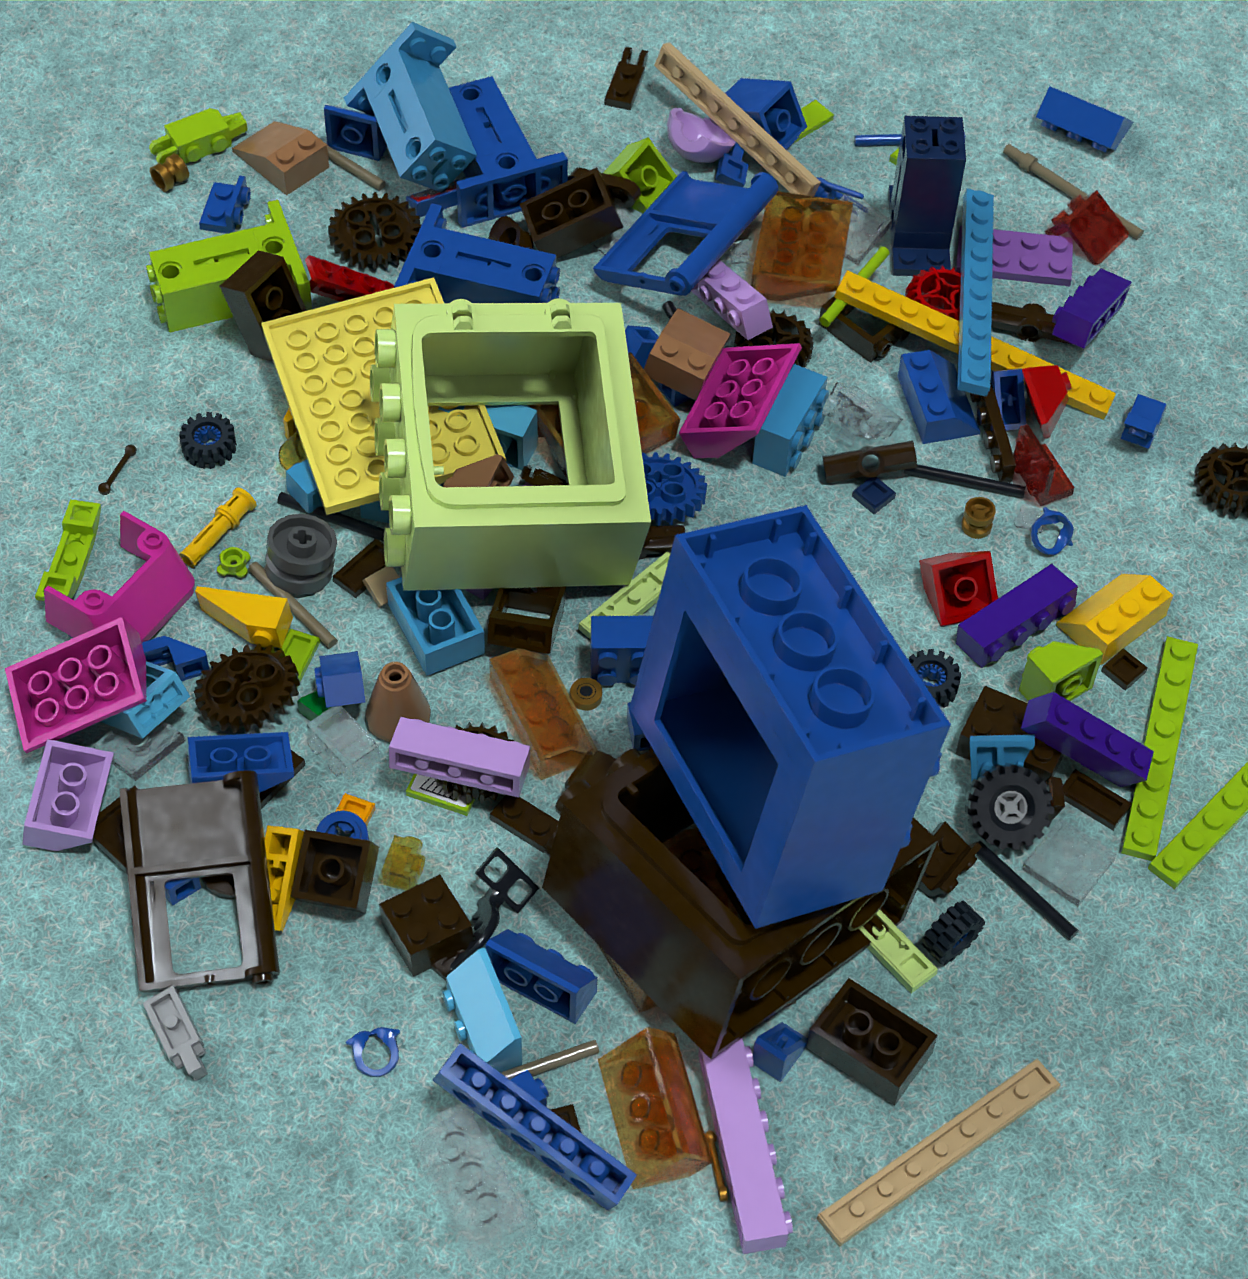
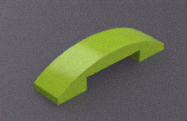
(73, 550)

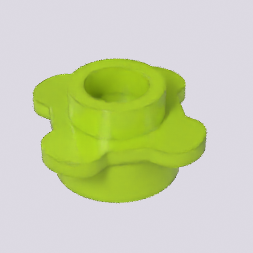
(231, 555)

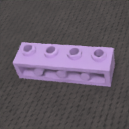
(734, 301)
(459, 756)

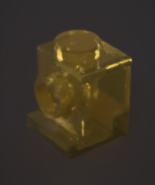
(403, 863)

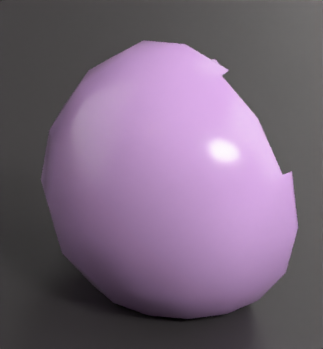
(696, 137)

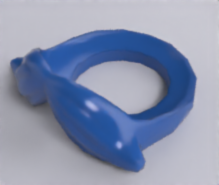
(1065, 533)
(388, 1037)

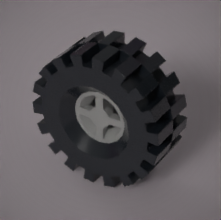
(1022, 817)

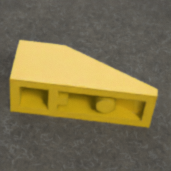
(251, 616)
(282, 854)

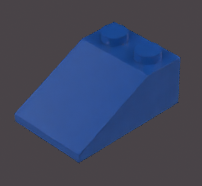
(260, 752)

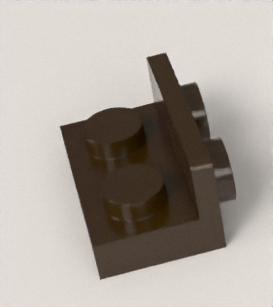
(948, 860)

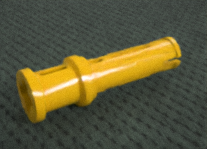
(226, 518)

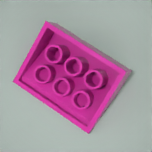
(737, 398)
(77, 683)

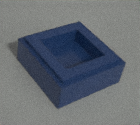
(874, 494)

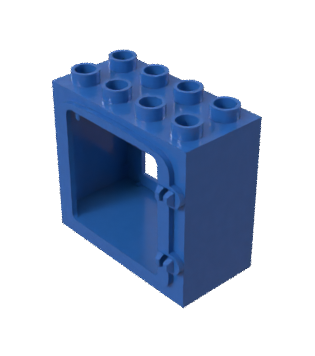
(785, 714)

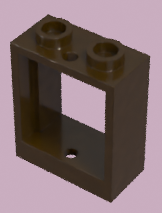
(859, 340)
(522, 630)

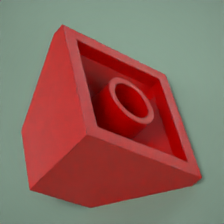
(1047, 394)
(958, 584)

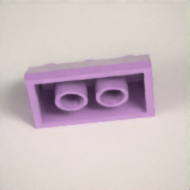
(66, 796)

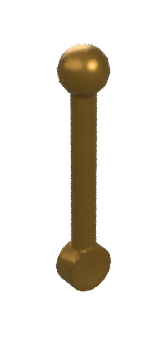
(711, 1138)

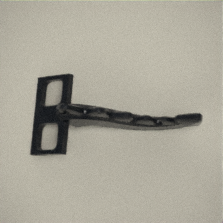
(488, 915)

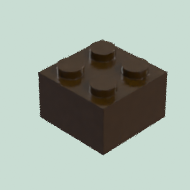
(335, 871)
(426, 924)

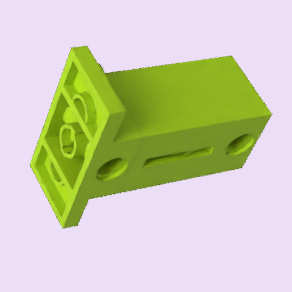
(191, 273)

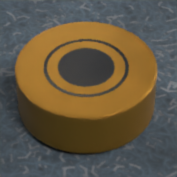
(586, 694)

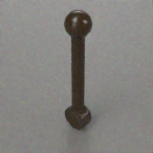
(104, 488)

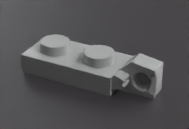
(177, 1031)

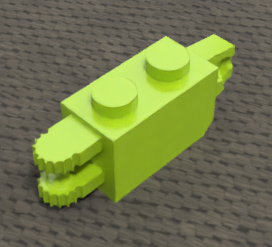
(198, 135)

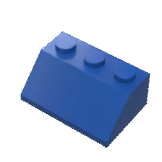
(1083, 120)
(933, 397)
(541, 974)

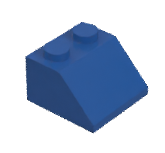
(354, 132)

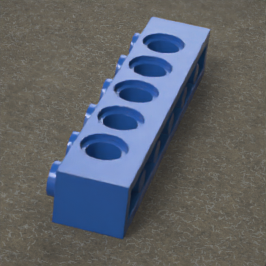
(534, 1127)

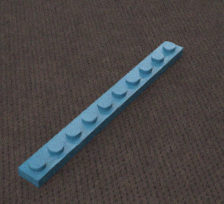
(976, 293)

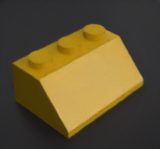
(1117, 614)

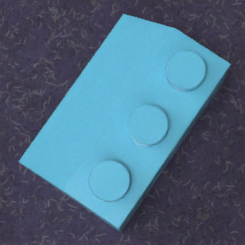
(483, 1012)

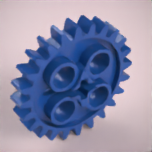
(673, 488)

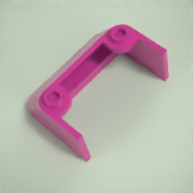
(144, 599)

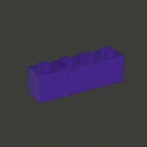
(1090, 308)
(1017, 615)
(1087, 739)

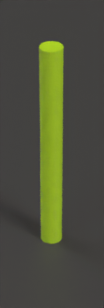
(866, 272)

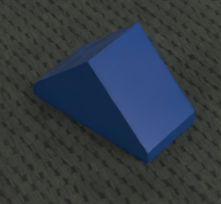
(1010, 397)
(778, 1050)

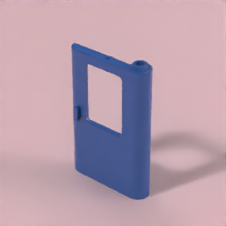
(689, 208)

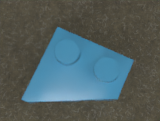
(998, 749)

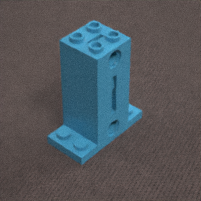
(416, 108)

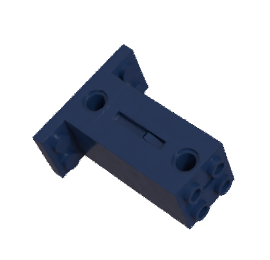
(926, 193)

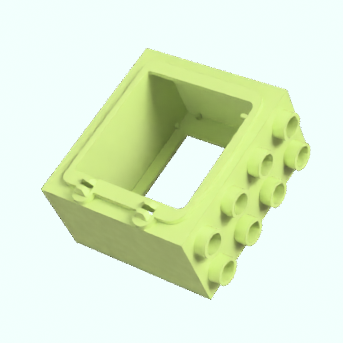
(510, 533)

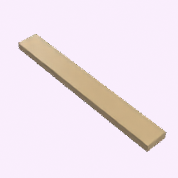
(735, 122)
(937, 1152)

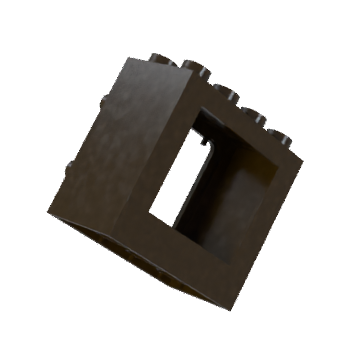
(674, 932)

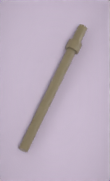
(1030, 163)

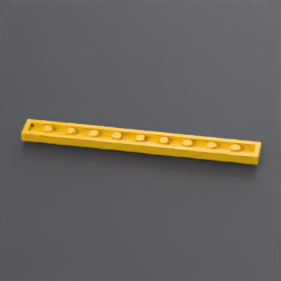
(945, 332)

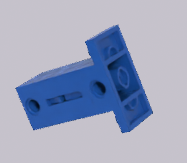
(505, 165)
(478, 266)

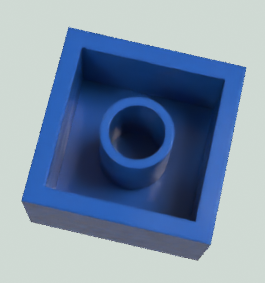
(618, 647)

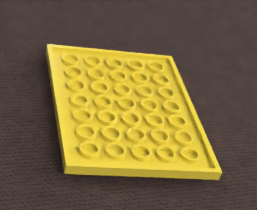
(325, 376)

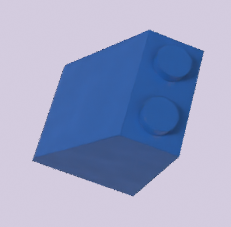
(771, 106)

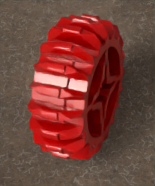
(937, 290)

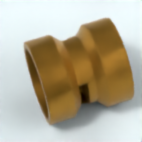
(169, 172)
(978, 517)

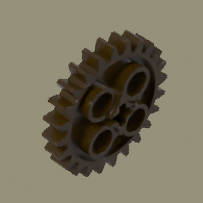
(355, 236)
(247, 688)

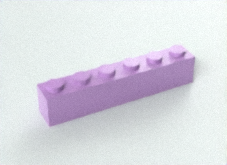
(744, 1149)

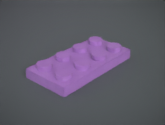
(1028, 257)

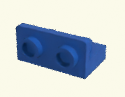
(225, 206)

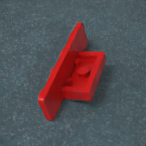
(341, 282)

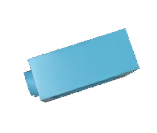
(163, 696)

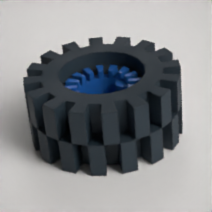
(202, 430)
(940, 669)
(953, 932)

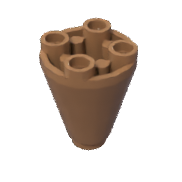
(395, 696)

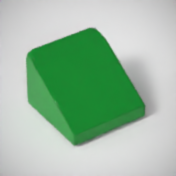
(312, 706)

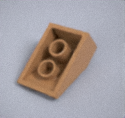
(284, 155)
(685, 353)

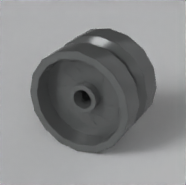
(300, 553)

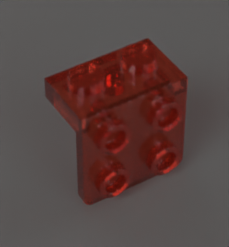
(1091, 226)
(1040, 469)

